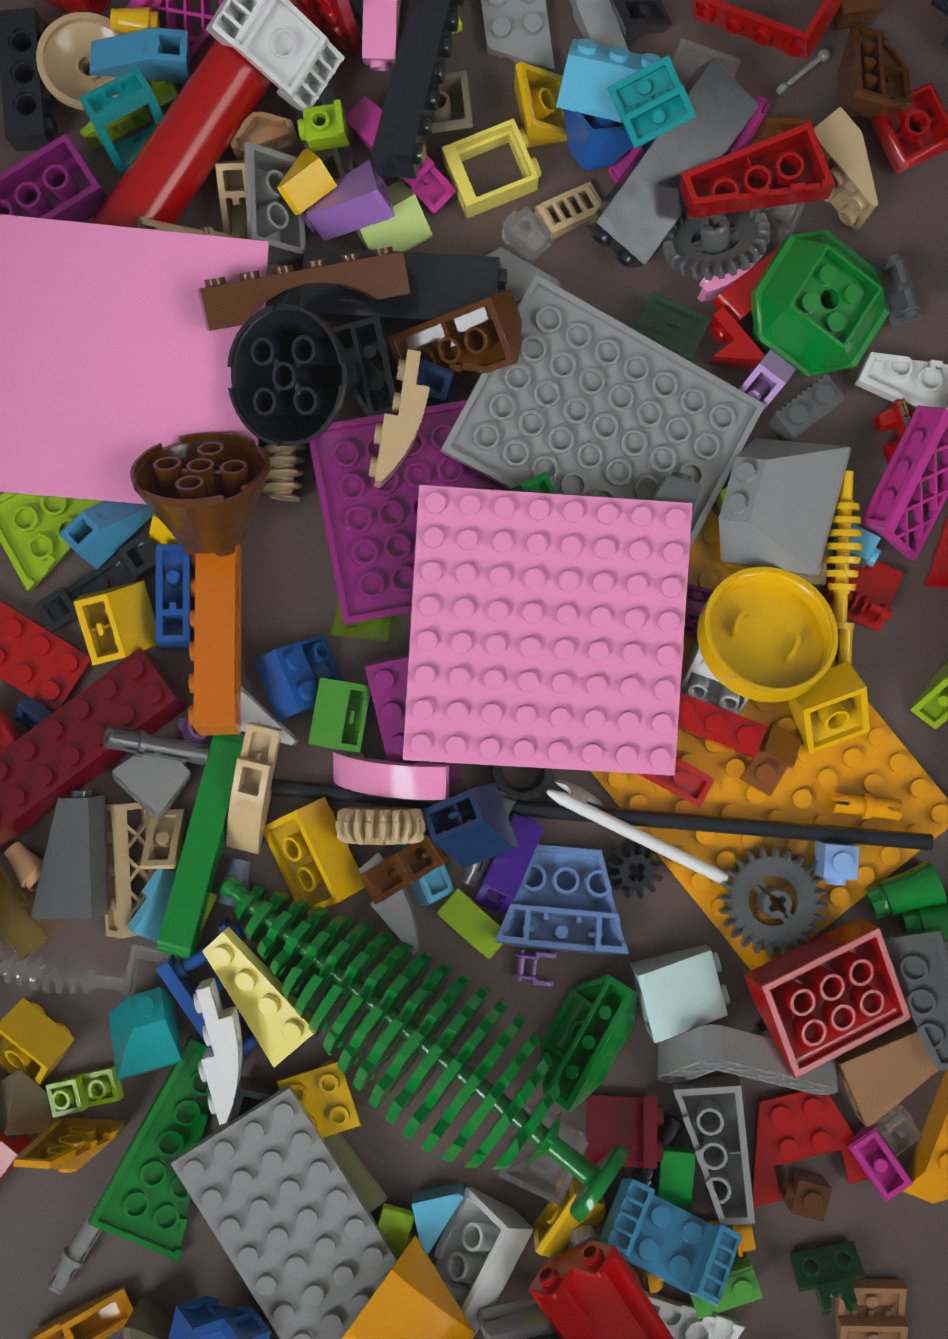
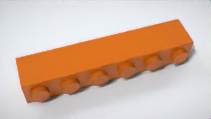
(216, 644)

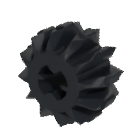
(623, 871)

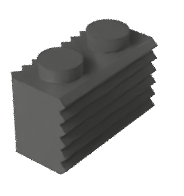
(805, 409)

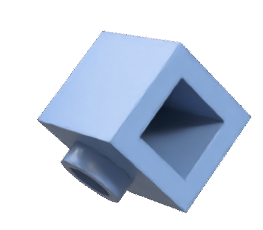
(836, 862)

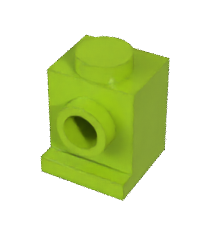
(332, 132)

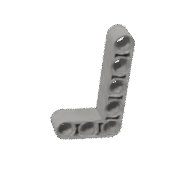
(736, 1053)

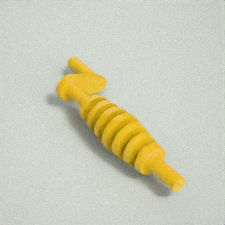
(841, 587)

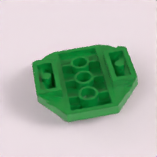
(790, 309)

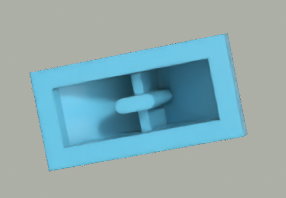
(434, 1209)

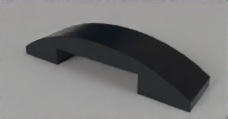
(129, 566)

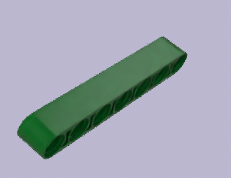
(201, 850)

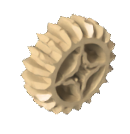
(380, 825)

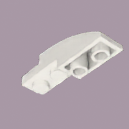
(222, 1061)

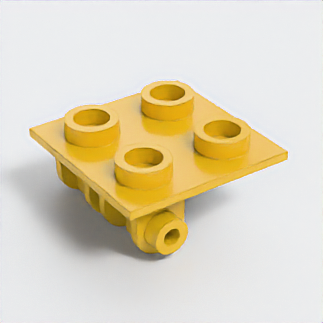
(325, 1098)

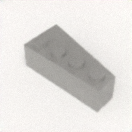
(717, 1130)

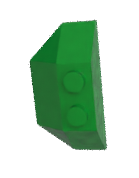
(587, 1037)

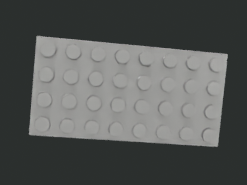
(288, 1218)

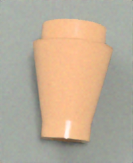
(25, 865)

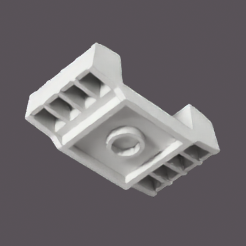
(280, 45)

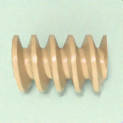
(283, 472)

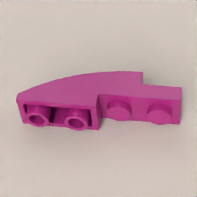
(430, 185)

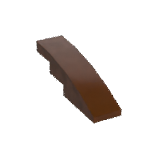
(403, 868)

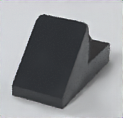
(640, 17)

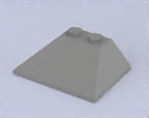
(781, 504)

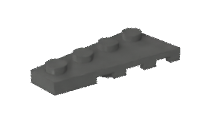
(922, 972)

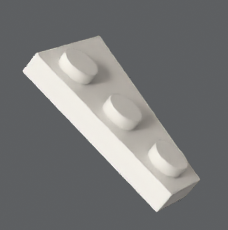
(902, 378)
(684, 1323)

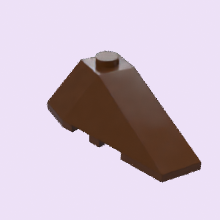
(470, 339)

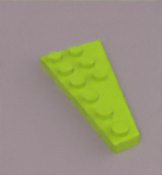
(32, 530)

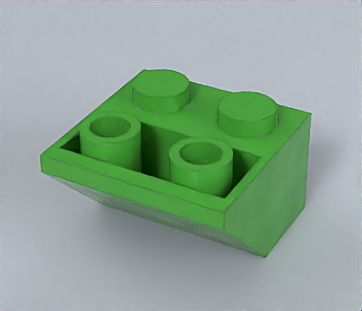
(340, 715)

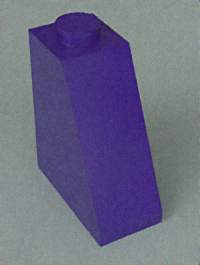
(508, 869)

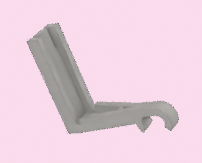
(524, 1318)

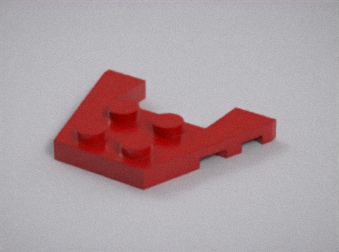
(795, 1128)

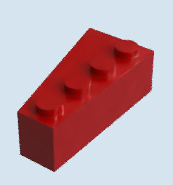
(760, 176)

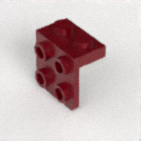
(626, 1123)

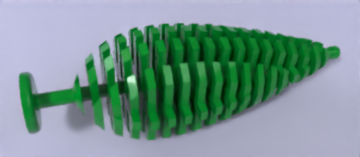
(371, 998)

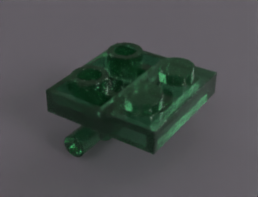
(672, 325)

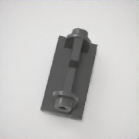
(898, 291)

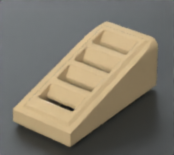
(565, 225)

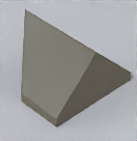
(23, 1106)

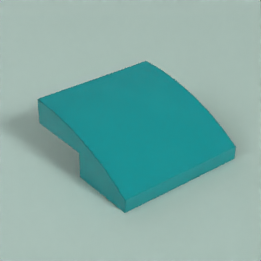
(651, 102)

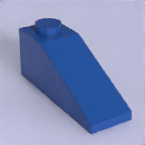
(173, 597)

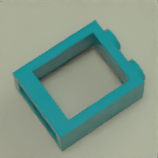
(104, 108)

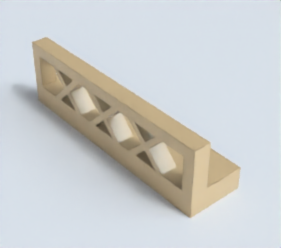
(119, 866)

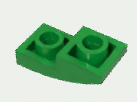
(677, 1176)

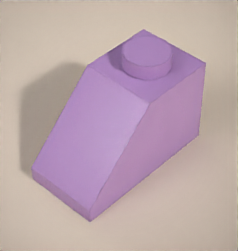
(768, 378)

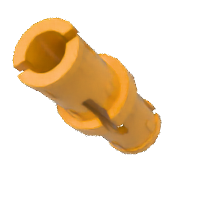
(866, 806)

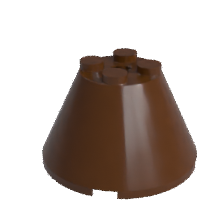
(203, 488)

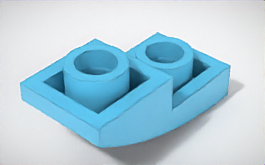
(150, 916)

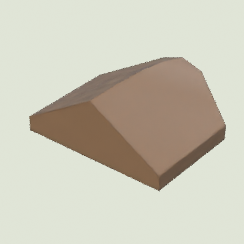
(265, 130)

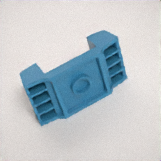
(670, 1242)

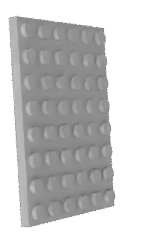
(600, 410)

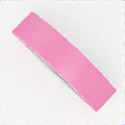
(390, 778)

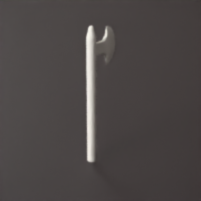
(577, 802)

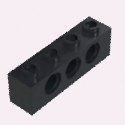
(33, 131)

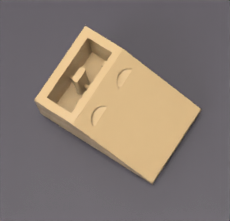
(849, 165)

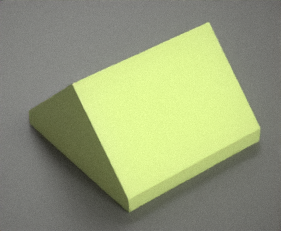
(404, 229)

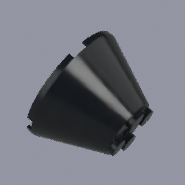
(289, 375)

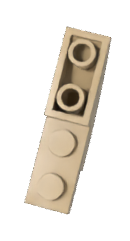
(400, 430)
(252, 787)

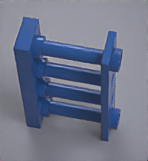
(176, 977)

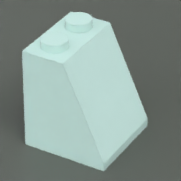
(680, 991)

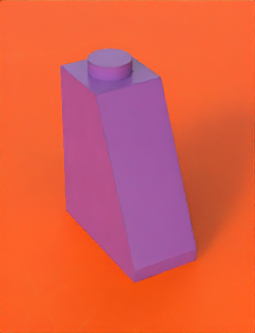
(354, 204)

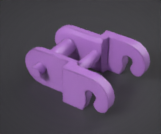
(521, 962)

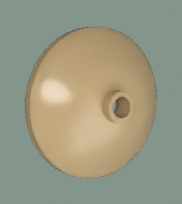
(65, 55)

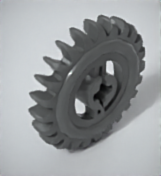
(714, 252)
(794, 924)

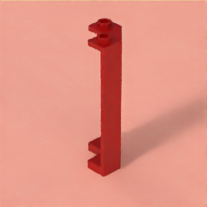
(595, 1296)

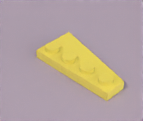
(258, 997)

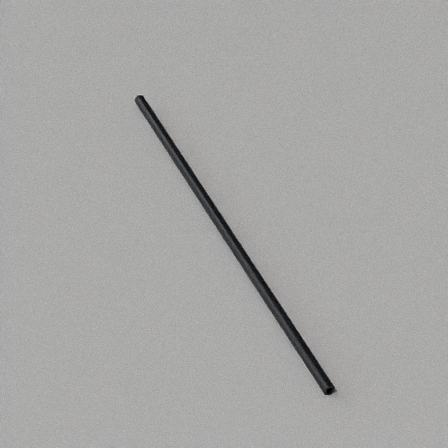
(641, 818)

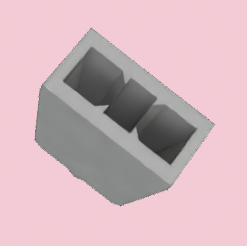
(152, 782)

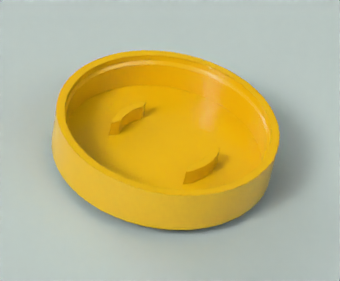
(767, 634)

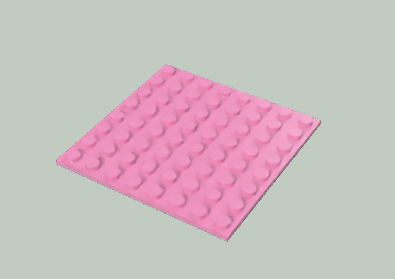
(108, 350)
(547, 630)

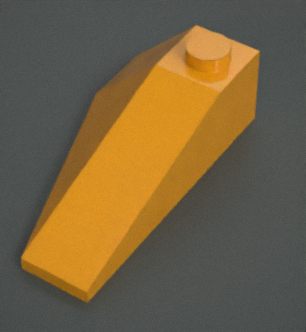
(69, 1143)

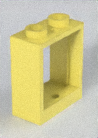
(479, 143)

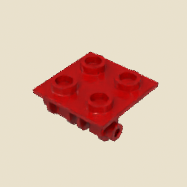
(873, 594)

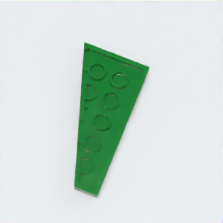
(145, 1195)

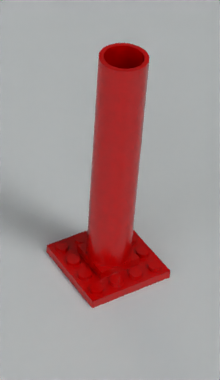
(203, 123)

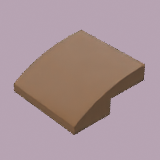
(878, 1311)

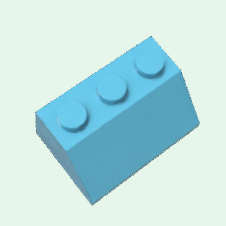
(591, 70)

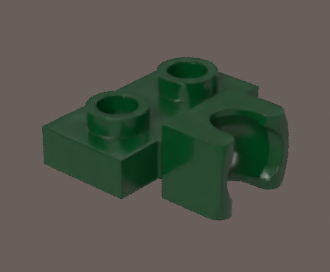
(829, 1273)

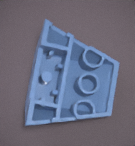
(564, 905)

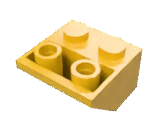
(116, 621)

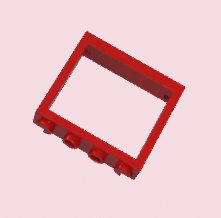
(765, 30)

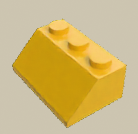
(312, 857)

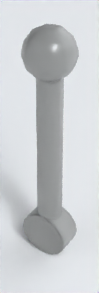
(823, 56)

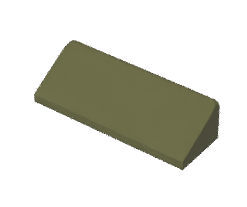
(359, 1176)

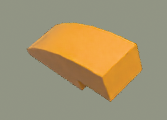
(90, 1320)

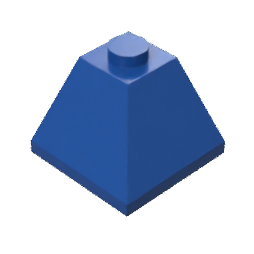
(595, 140)

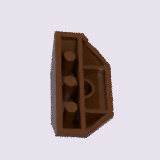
(872, 76)

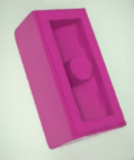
(879, 1162)

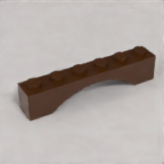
(235, 302)

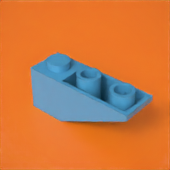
(156, 51)
(104, 529)

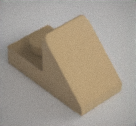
(164, 841)

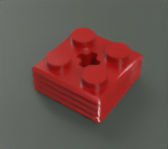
(906, 147)

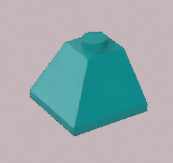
(145, 1033)

